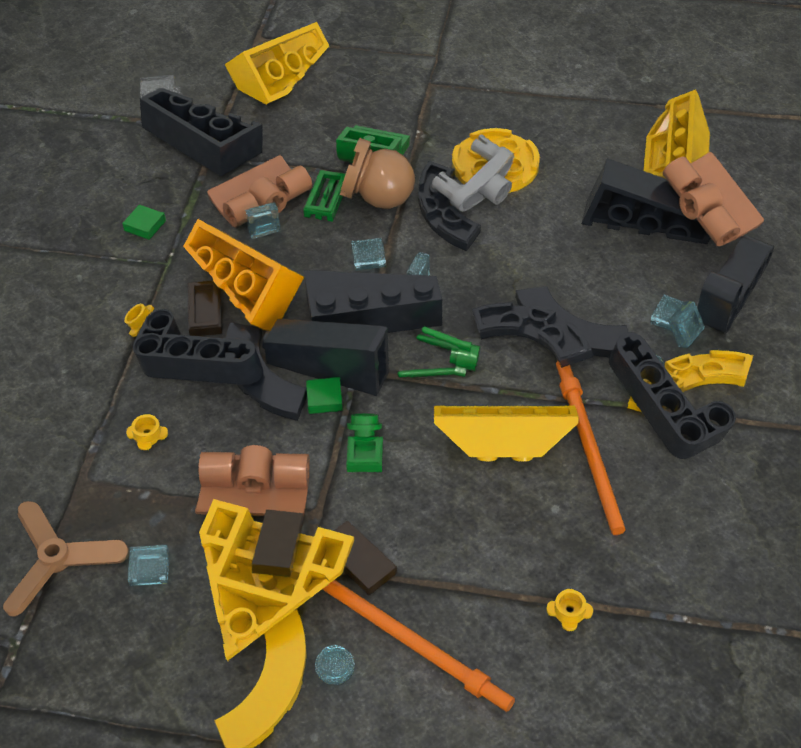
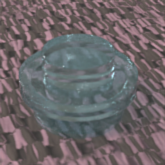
(334, 665)

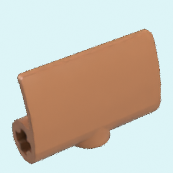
(259, 186)
(712, 198)
(254, 480)

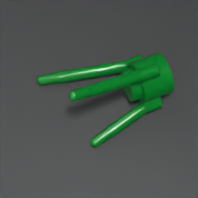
(463, 355)

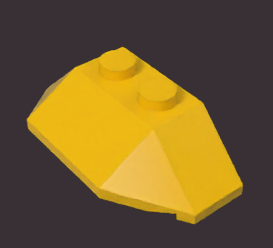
(677, 133)
(505, 430)

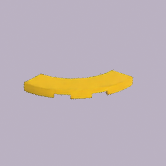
(705, 369)
(275, 690)

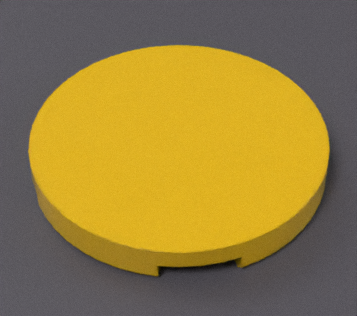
(525, 162)

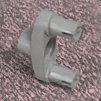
(486, 183)

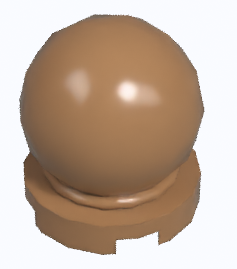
(380, 176)

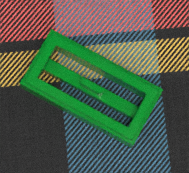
(321, 210)

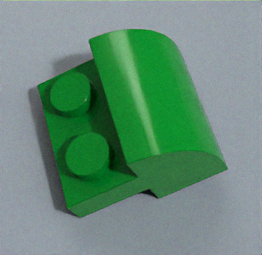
(379, 140)

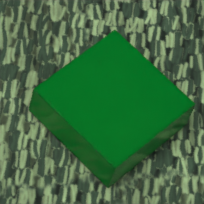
(144, 222)
(324, 395)
(364, 454)

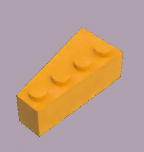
(248, 277)

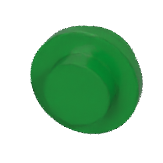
(364, 424)

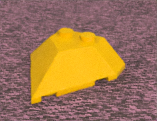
(253, 602)

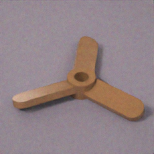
(67, 555)

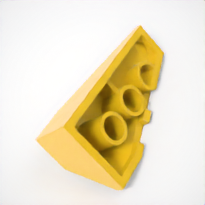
(277, 65)

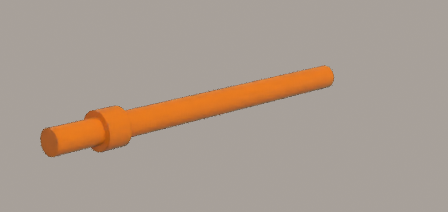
(572, 391)
(475, 680)

